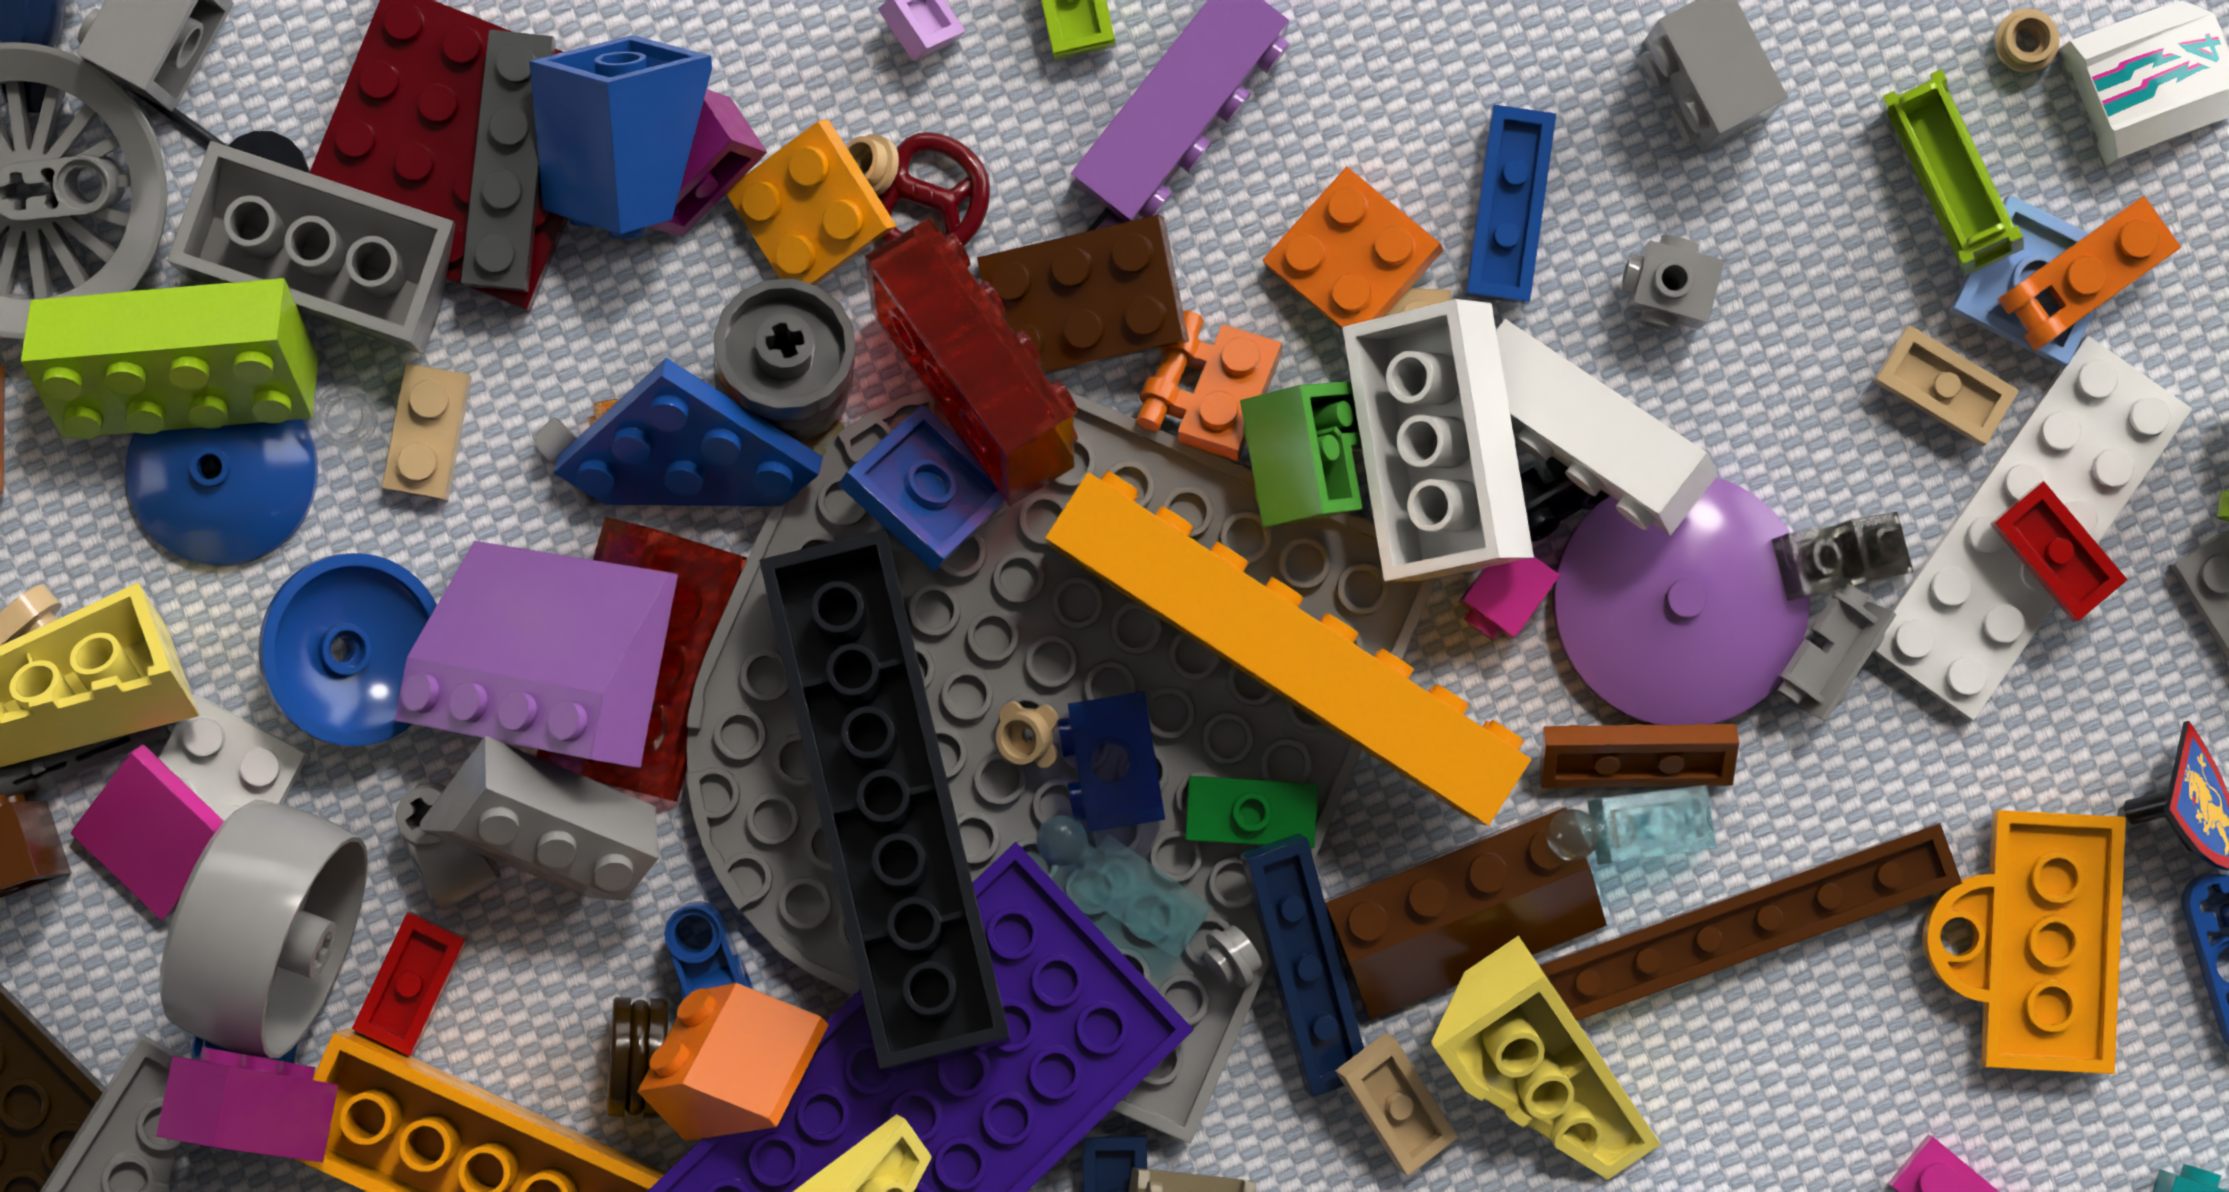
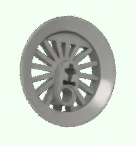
(34, 163)

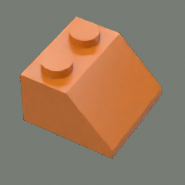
(730, 1062)

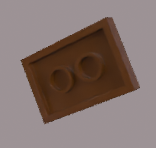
(1092, 293)

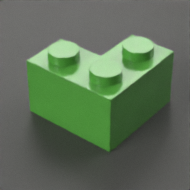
(1303, 452)

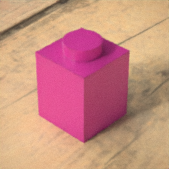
(1507, 596)

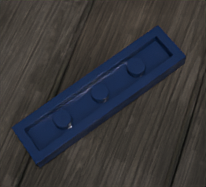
(1303, 960)

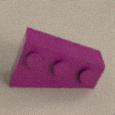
(247, 1105)

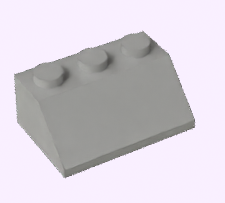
(547, 822)

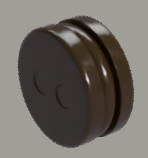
(633, 1039)

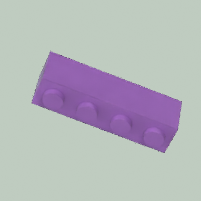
(1178, 105)

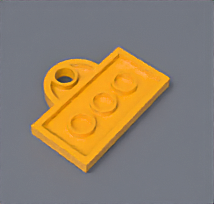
(2040, 941)

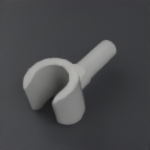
(551, 442)

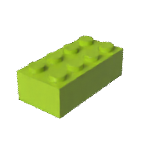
(171, 358)

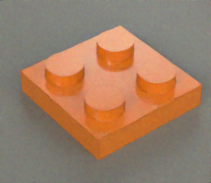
(1352, 253)

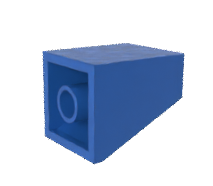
(616, 130)

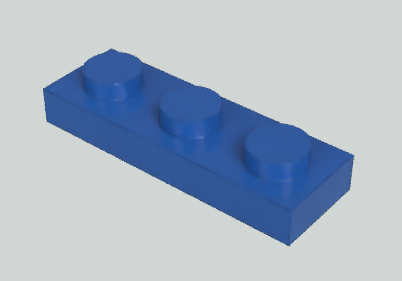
(1510, 204)

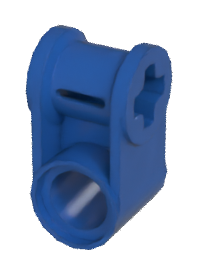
(707, 966)

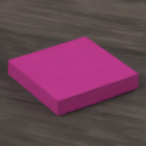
(148, 830)

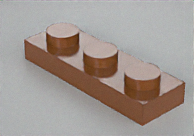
(1638, 755)

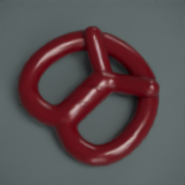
(938, 198)

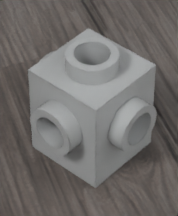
(1694, 278)

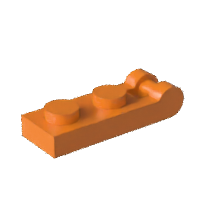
(2091, 271)

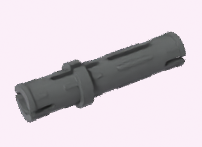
(49, 769)

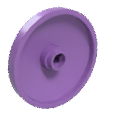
(1680, 620)

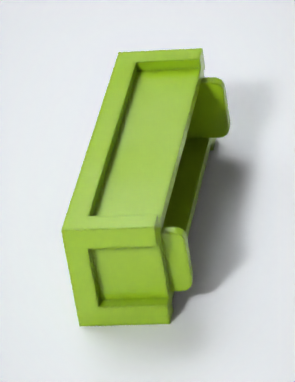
(1953, 174)

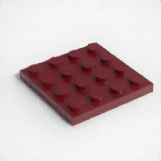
(413, 124)

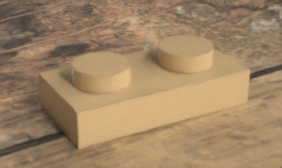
(1945, 385)
(426, 431)
(1396, 1104)

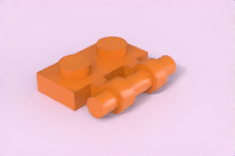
(1231, 369)

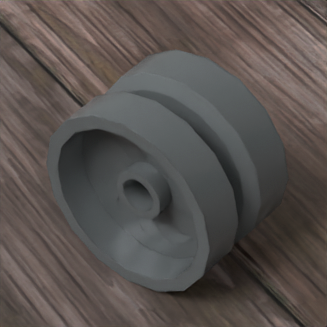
(786, 355)

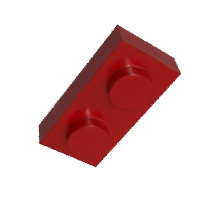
(2058, 551)
(410, 983)

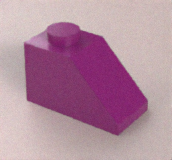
(718, 158)

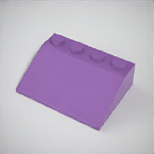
(542, 653)

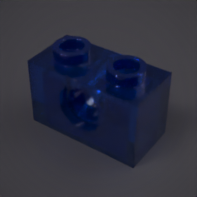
(1121, 722)

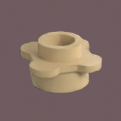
(1011, 737)

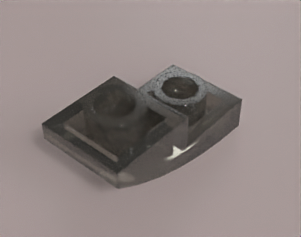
(1842, 554)

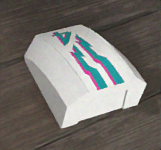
(2151, 78)

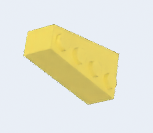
(90, 679)

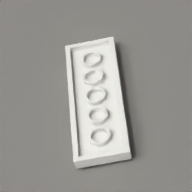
(1973, 597)

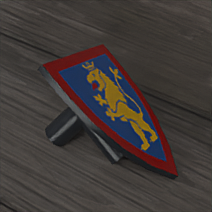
(2193, 804)

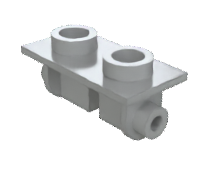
(1821, 678)

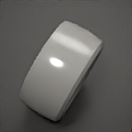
(262, 928)

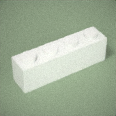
(1600, 435)

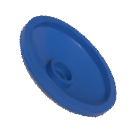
(242, 512)
(379, 617)

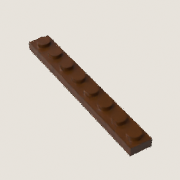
(1754, 922)

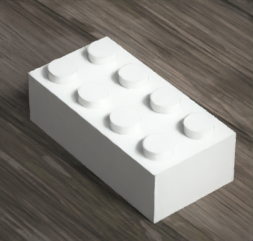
(1437, 441)

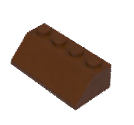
(1448, 912)

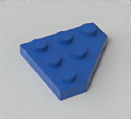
(685, 446)

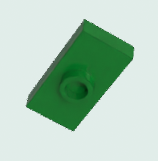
(1250, 810)

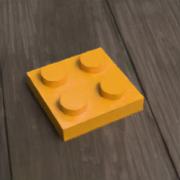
(810, 206)

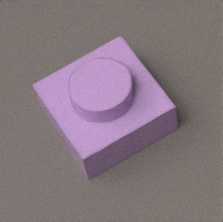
(922, 25)

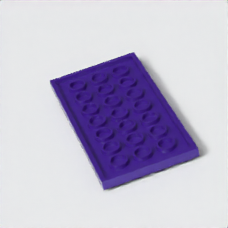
(991, 1119)

